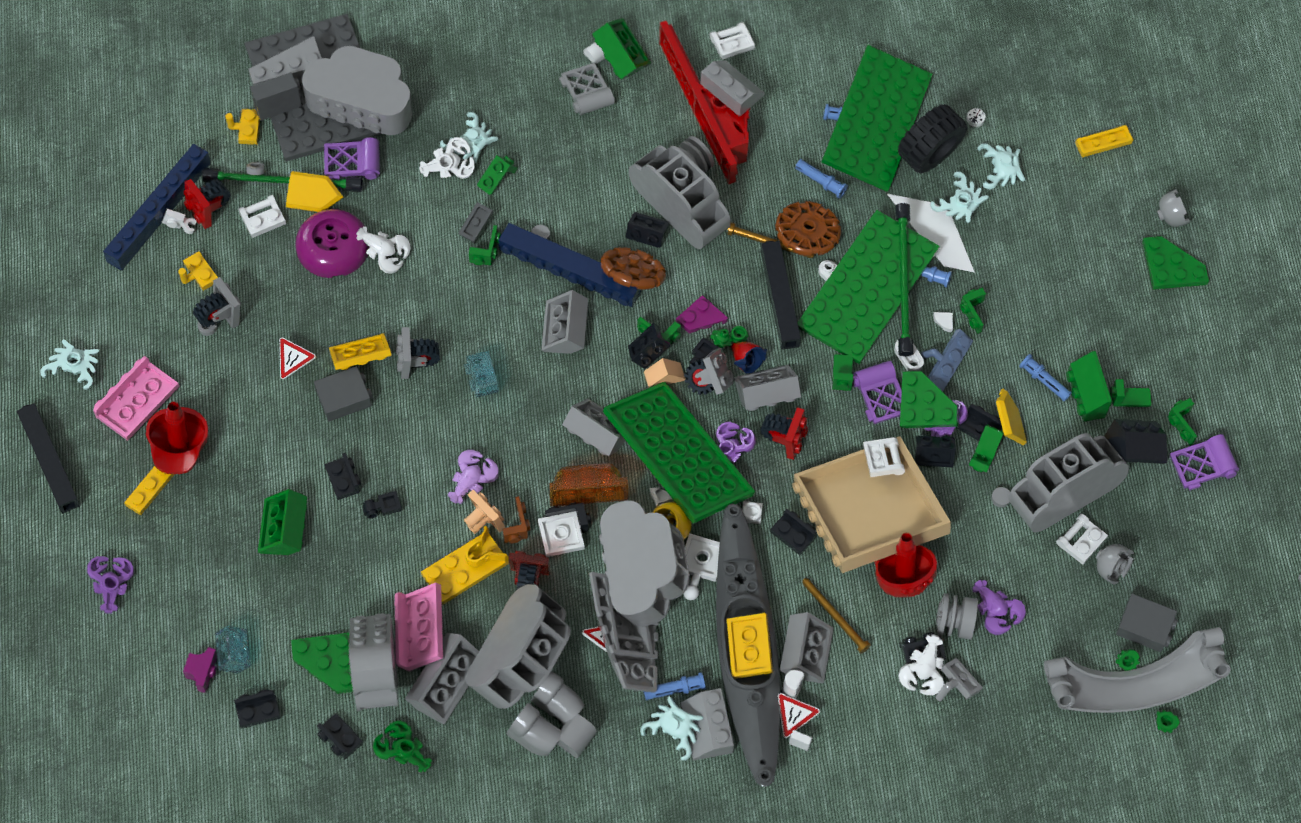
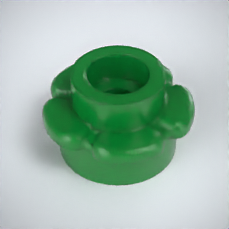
(741, 331)

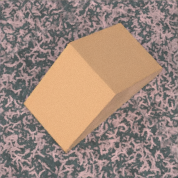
(664, 371)

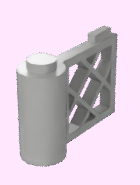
(591, 98)

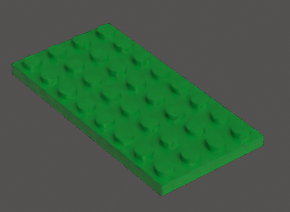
(876, 118)
(866, 288)
(678, 452)

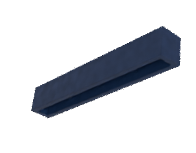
(152, 211)
(564, 263)

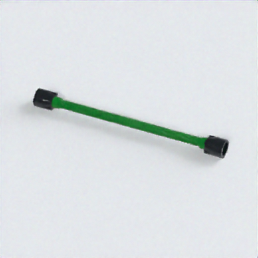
(209, 174)
(905, 344)

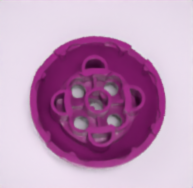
(334, 254)

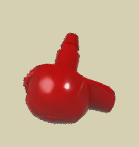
(176, 438)
(908, 570)

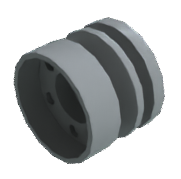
(697, 152)
(957, 616)

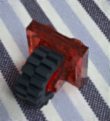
(528, 567)

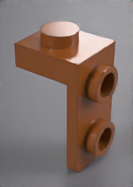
(518, 532)

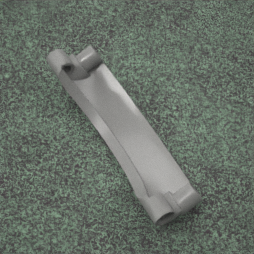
(1177, 675)

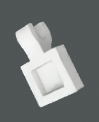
(176, 220)

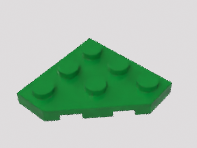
(1171, 265)
(925, 404)
(326, 659)

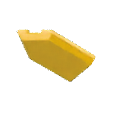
(311, 192)
(1010, 418)

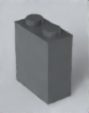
(276, 96)
(343, 393)
(1147, 623)

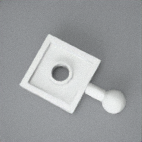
(708, 569)

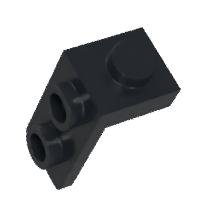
(583, 517)

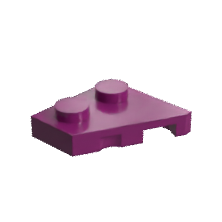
(700, 315)

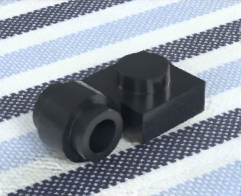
(388, 504)

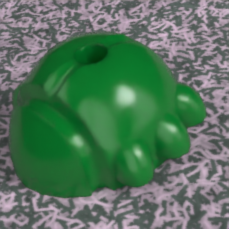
(1130, 661)
(1167, 718)

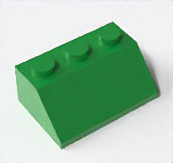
(621, 48)
(1089, 387)
(282, 523)

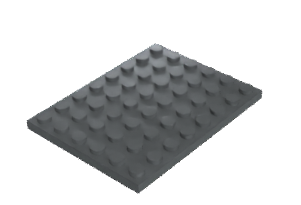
(300, 129)

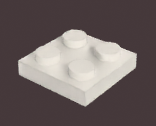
(561, 534)

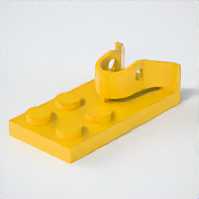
(466, 566)

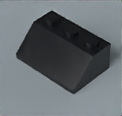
(1138, 441)

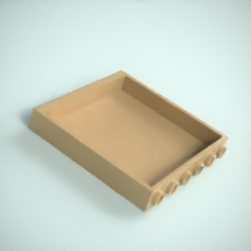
(866, 514)

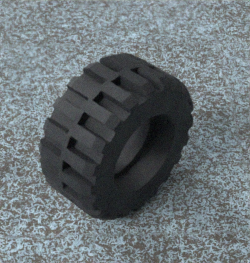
(932, 138)

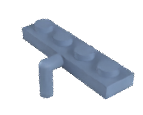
(949, 359)

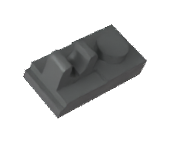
(476, 222)

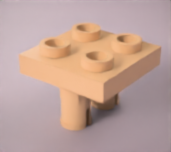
(483, 514)

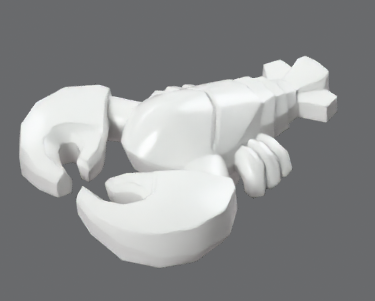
(449, 161)
(384, 247)
(925, 667)

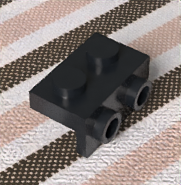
(977, 420)

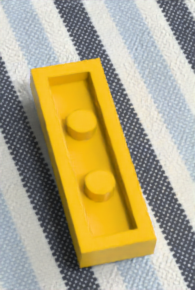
(1104, 141)
(147, 490)

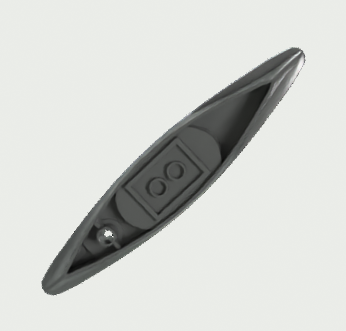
(752, 698)

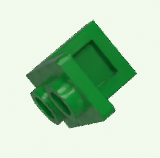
(495, 173)
(483, 256)
(967, 305)
(671, 335)
(842, 372)
(1129, 396)
(1176, 419)
(986, 449)

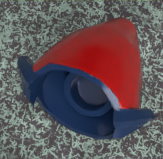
(748, 356)

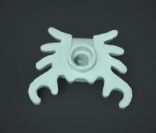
(476, 137)
(1005, 165)
(964, 200)
(73, 361)
(676, 723)

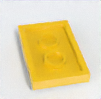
(360, 352)
(749, 645)

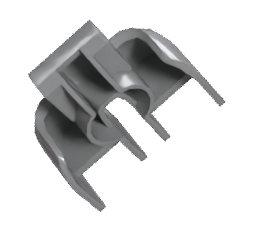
(540, 735)

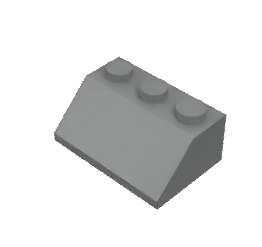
(730, 86)
(565, 323)
(767, 387)
(593, 426)
(807, 646)
(715, 732)

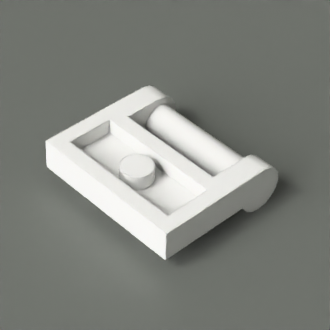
(735, 44)
(264, 221)
(877, 458)
(1086, 544)

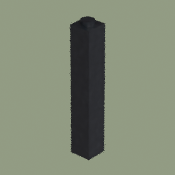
(780, 295)
(48, 458)

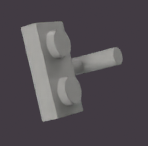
(959, 678)

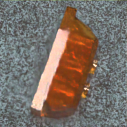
(588, 485)

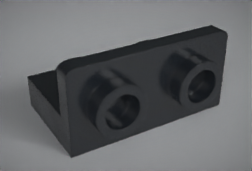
(646, 229)
(648, 346)
(935, 451)
(342, 477)
(794, 532)
(912, 643)
(257, 708)
(340, 736)

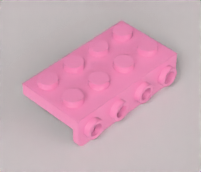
(135, 398)
(418, 627)

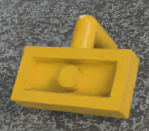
(247, 127)
(199, 270)

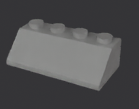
(444, 680)

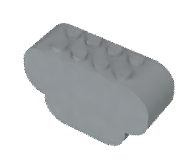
(359, 90)
(681, 194)
(1067, 480)
(642, 562)
(520, 647)
(373, 661)

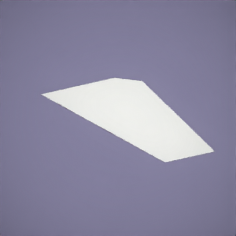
(938, 229)

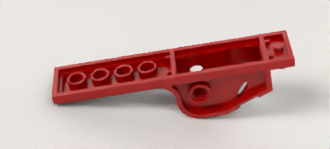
(720, 125)

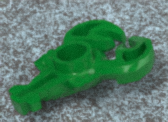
(403, 749)

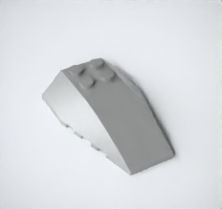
(627, 645)

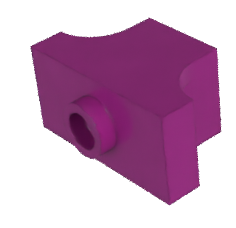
(201, 668)

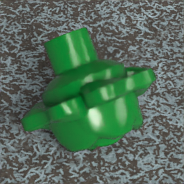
(721, 338)

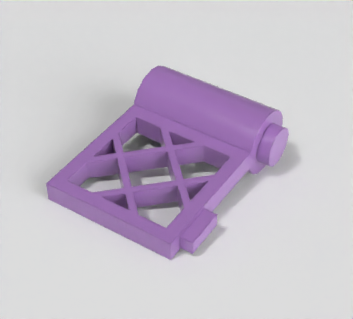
(367, 159)
(872, 379)
(1220, 460)

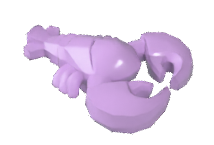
(472, 475)

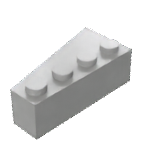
(291, 60)

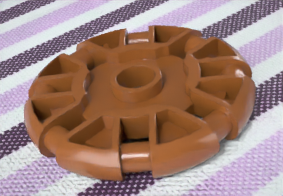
(808, 237)
(633, 268)

